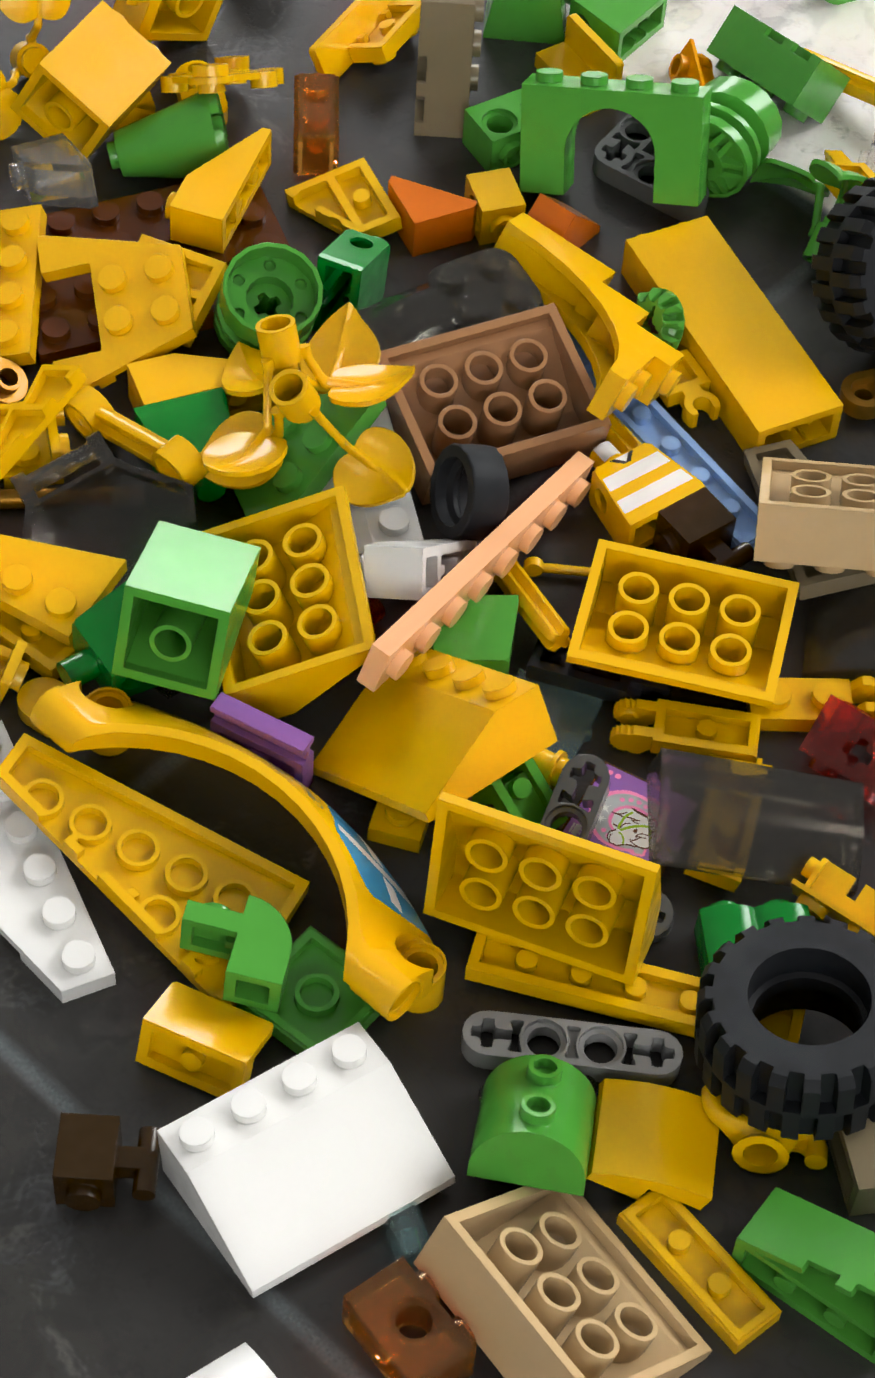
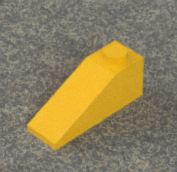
(218, 194)
(180, 376)

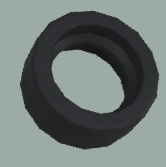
(469, 491)

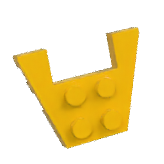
(137, 294)
(45, 399)

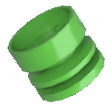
(741, 135)
(270, 281)

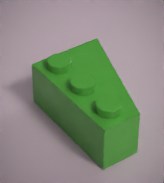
(814, 1266)

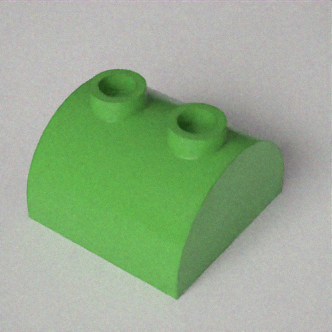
(535, 1125)

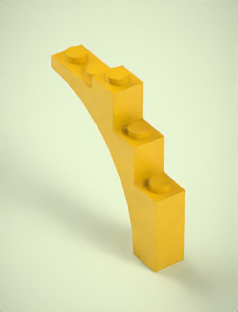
(605, 323)

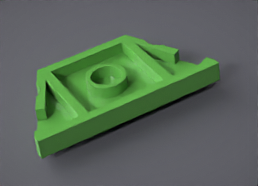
(309, 456)

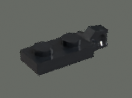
(554, 670)

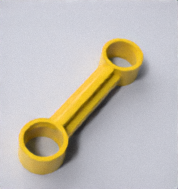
(175, 458)

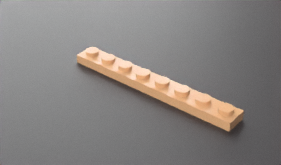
(475, 573)

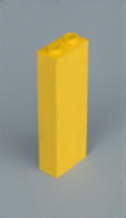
(753, 360)

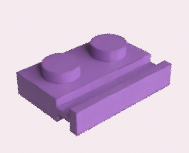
(264, 735)

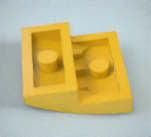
(653, 1141)

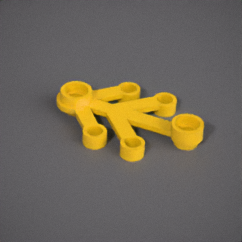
(224, 71)

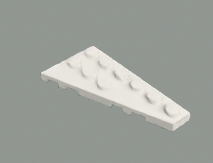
(43, 907)

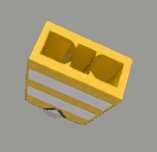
(633, 488)

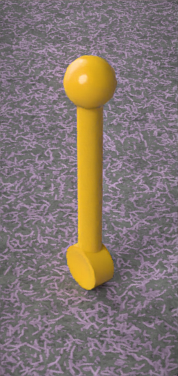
(535, 567)

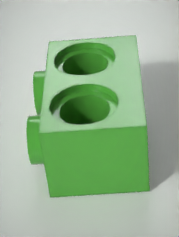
(494, 131)

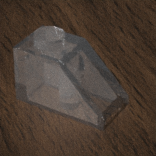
(53, 173)

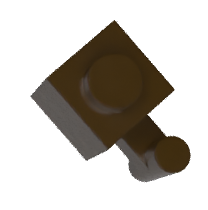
(700, 530)
(93, 1158)

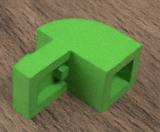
(252, 941)

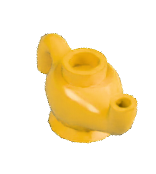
(761, 1150)

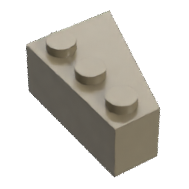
(446, 65)

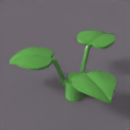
(782, 173)

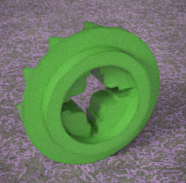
(666, 314)

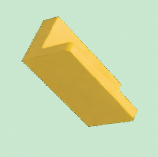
(580, 53)
(201, 1040)

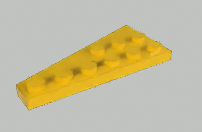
(143, 853)

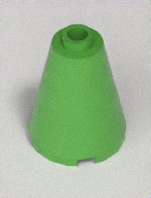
(171, 139)

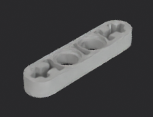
(572, 1039)

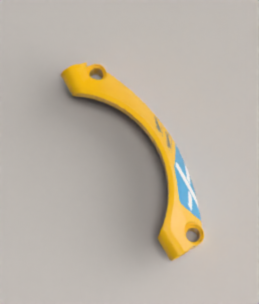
(387, 946)

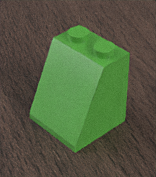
(184, 609)

